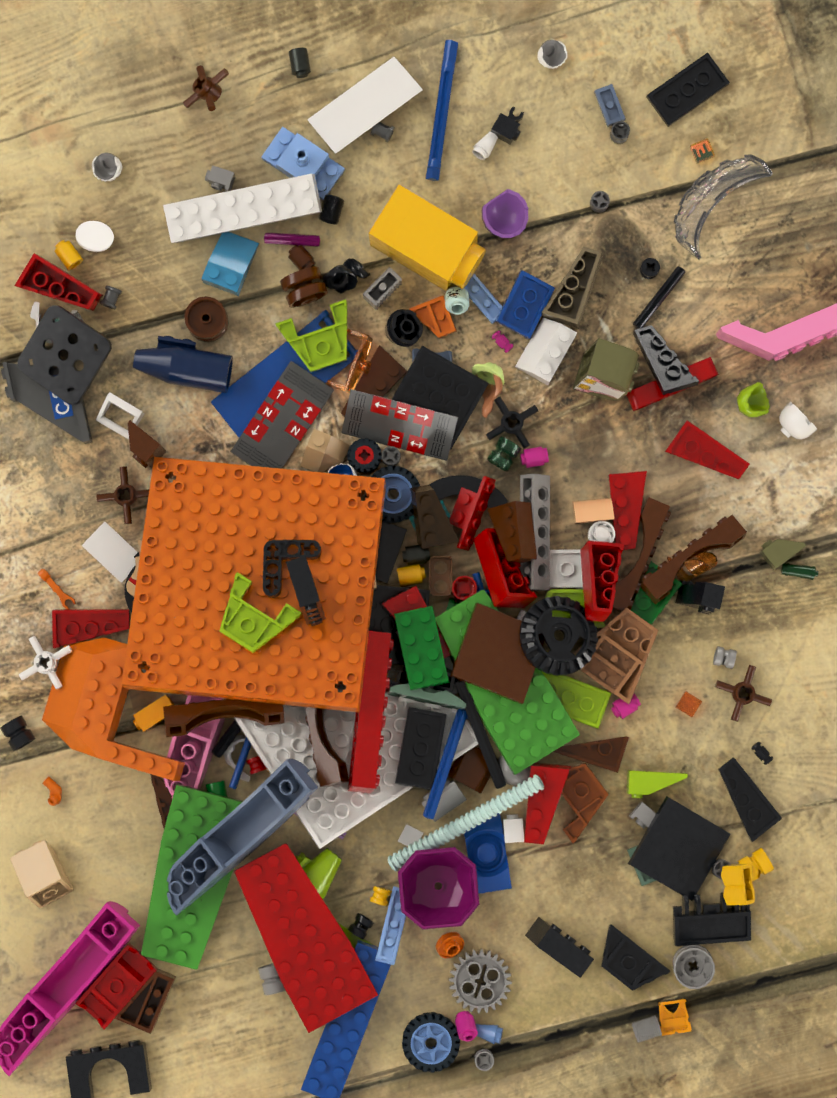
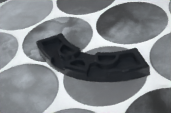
(452, 485)

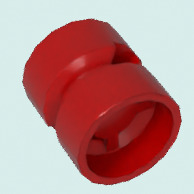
(463, 588)

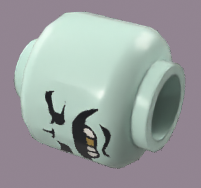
(456, 300)

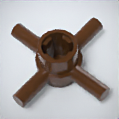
(206, 88)
(126, 504)
(735, 690)

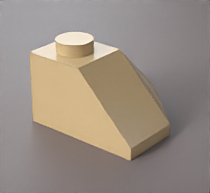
(323, 452)

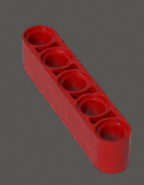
(651, 393)

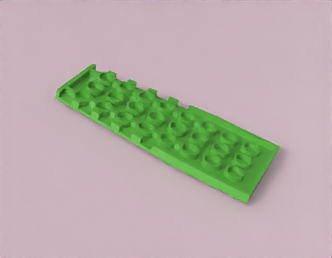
(519, 730)
(184, 936)

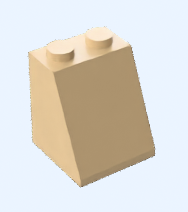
(41, 874)

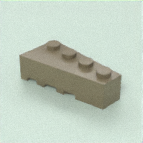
(572, 295)

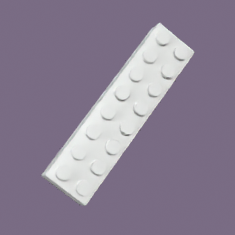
(242, 208)

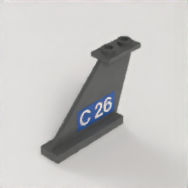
(31, 394)

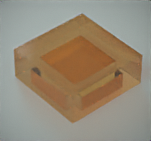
(688, 704)

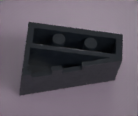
(701, 595)
(560, 947)

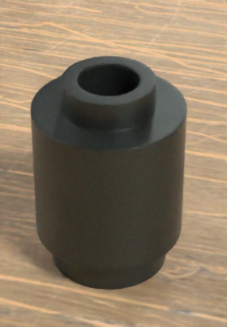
(415, 555)

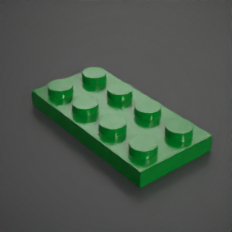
(421, 648)

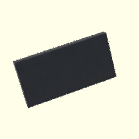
(687, 89)
(420, 748)

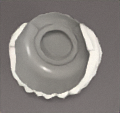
(552, 54)
(106, 167)

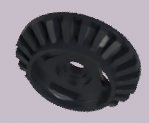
(559, 659)

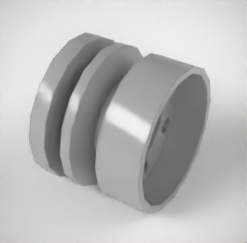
(695, 977)

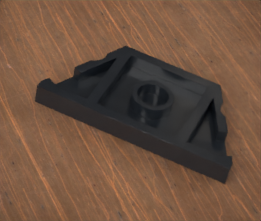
(629, 961)

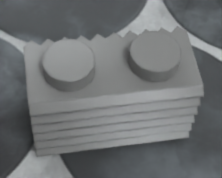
(382, 288)

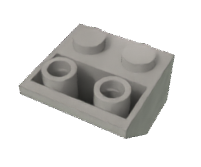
(450, 799)

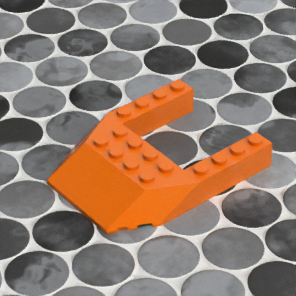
(91, 705)

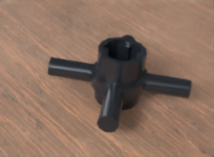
(504, 427)

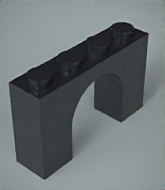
(306, 591)
(131, 1056)

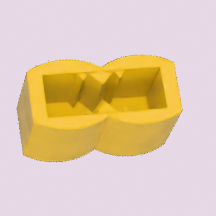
(738, 884)

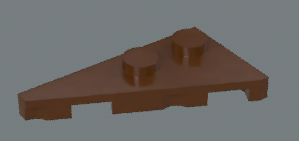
(601, 753)

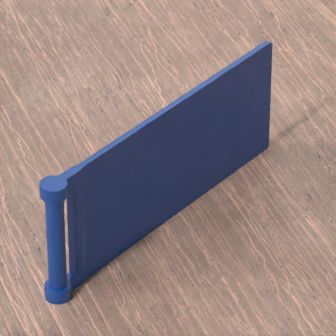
(251, 390)

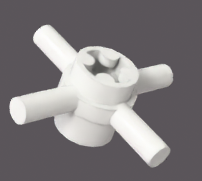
(52, 664)

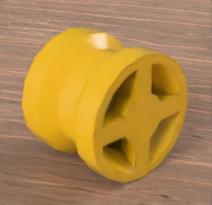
(380, 896)

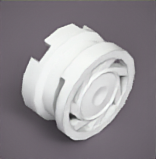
(602, 532)

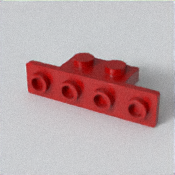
(469, 511)

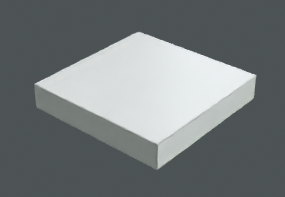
(565, 569)

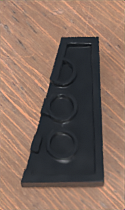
(751, 804)

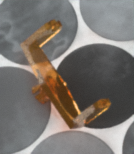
(359, 363)

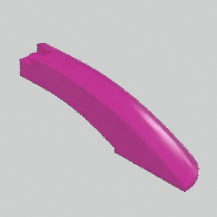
(64, 984)

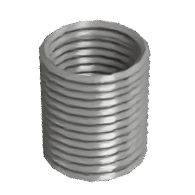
(646, 1029)

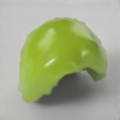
(753, 400)

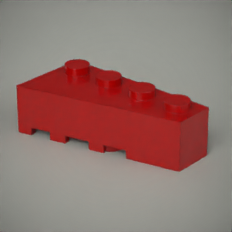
(599, 576)
(410, 600)

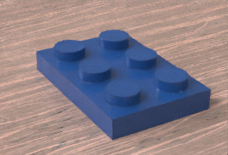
(525, 304)

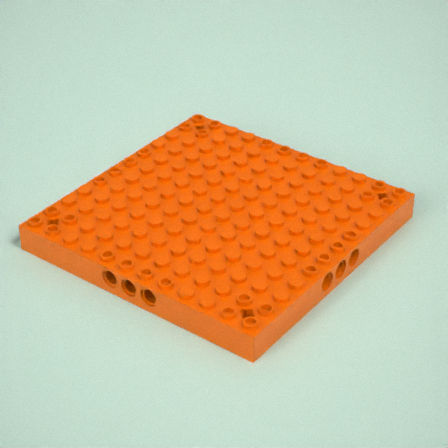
(217, 525)

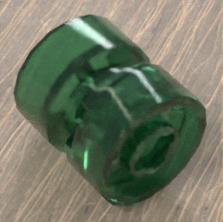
(506, 447)

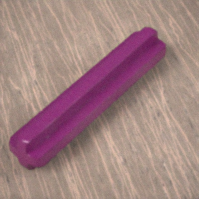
(292, 239)

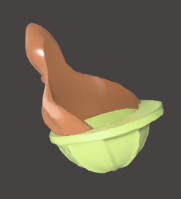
(494, 376)

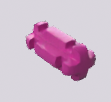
(502, 341)

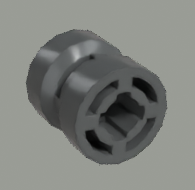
(622, 129)

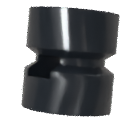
(18, 734)

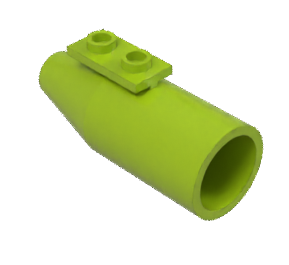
(321, 869)

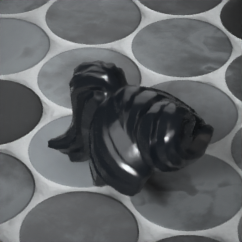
(345, 276)

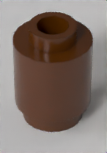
(301, 257)

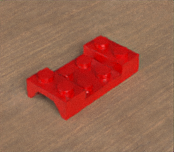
(117, 985)

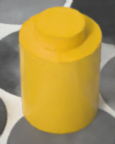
(68, 254)
(411, 575)

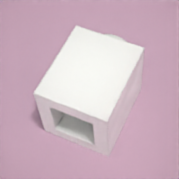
(513, 829)

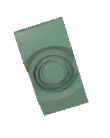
(427, 695)

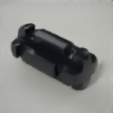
(762, 753)

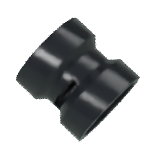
(357, 929)

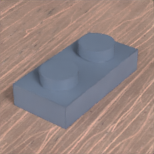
(609, 105)

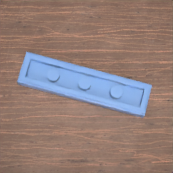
(483, 299)
(391, 930)

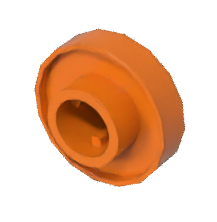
(449, 945)

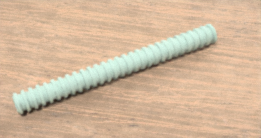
(470, 820)

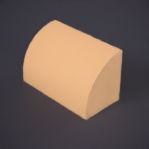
(593, 510)

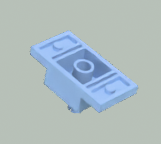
(298, 157)

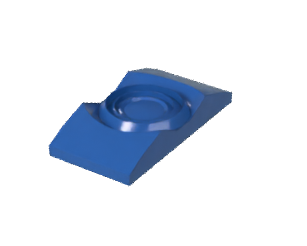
(487, 850)

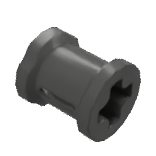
(383, 131)
(110, 297)

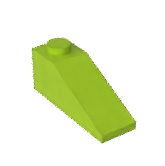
(648, 782)

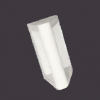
(138, 414)

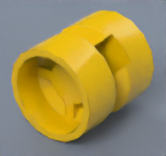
(759, 863)

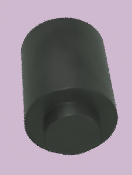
(299, 62)

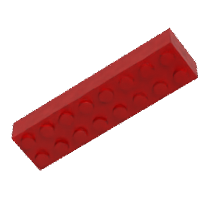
(370, 719)

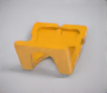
(674, 1021)

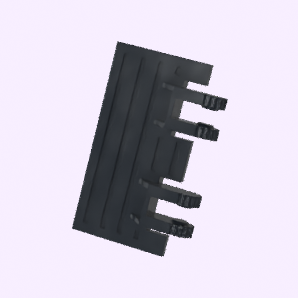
(712, 926)

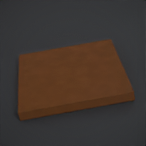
(493, 655)

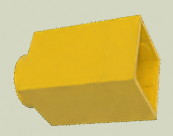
(427, 240)

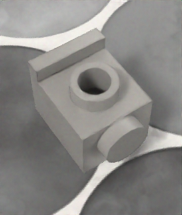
(220, 178)
(643, 814)

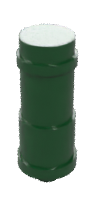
(799, 571)

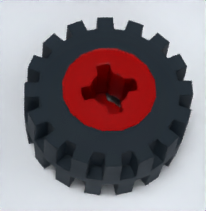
(364, 463)

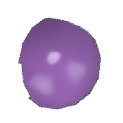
(505, 214)

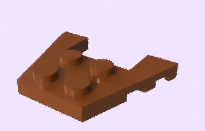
(585, 797)

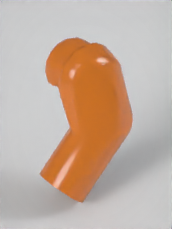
(55, 791)

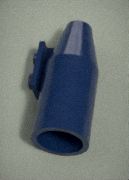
(183, 365)

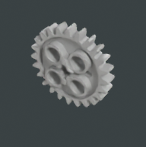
(497, 985)

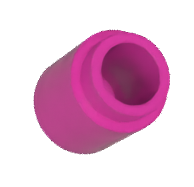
(534, 457)
(622, 709)
(466, 1026)

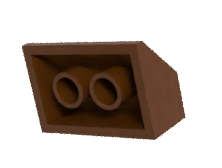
(143, 446)

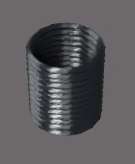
(331, 209)

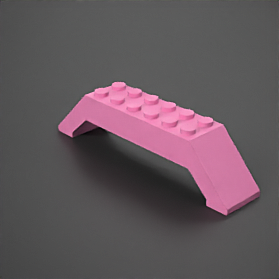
(785, 339)

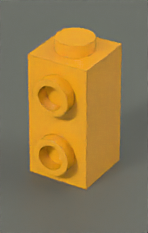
(152, 713)

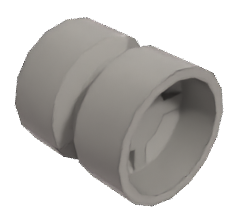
(272, 982)

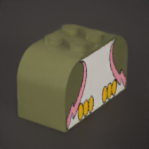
(607, 370)

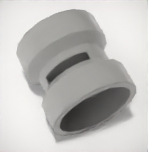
(724, 657)
(484, 1059)

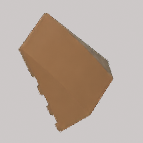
(621, 654)

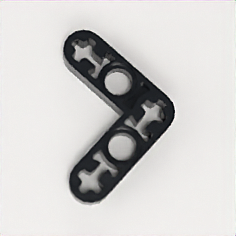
(282, 554)

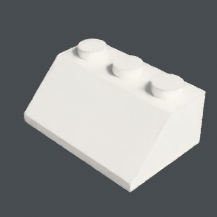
(546, 350)

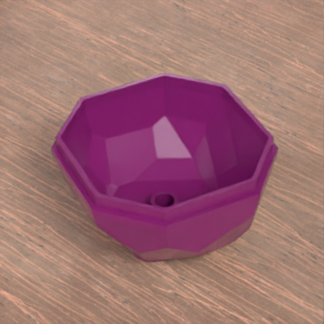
(444, 906)

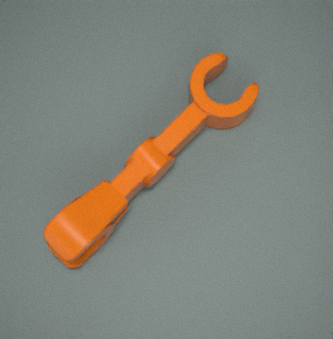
(56, 588)

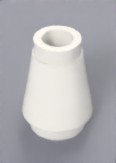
(483, 148)

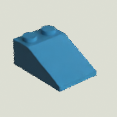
(230, 263)

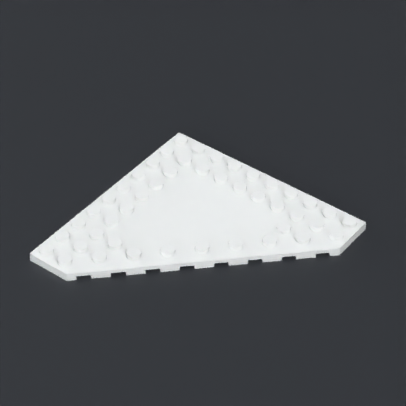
(334, 808)

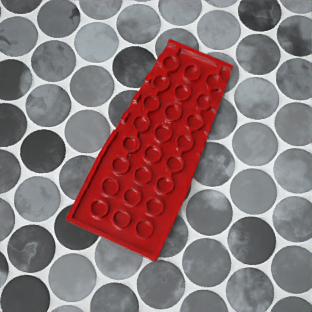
(303, 939)

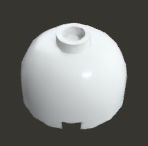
(795, 423)

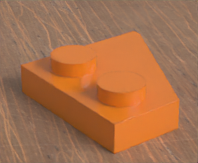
(435, 316)

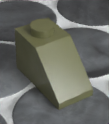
(780, 551)

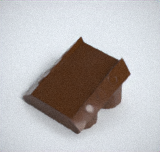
(471, 770)

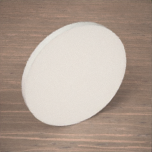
(94, 236)

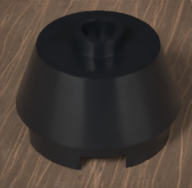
(403, 328)

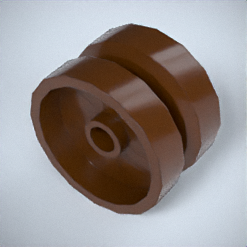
(303, 287)
(203, 308)

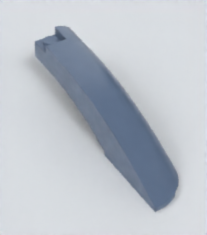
(239, 834)

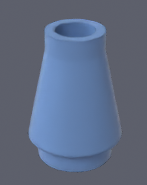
(490, 1033)

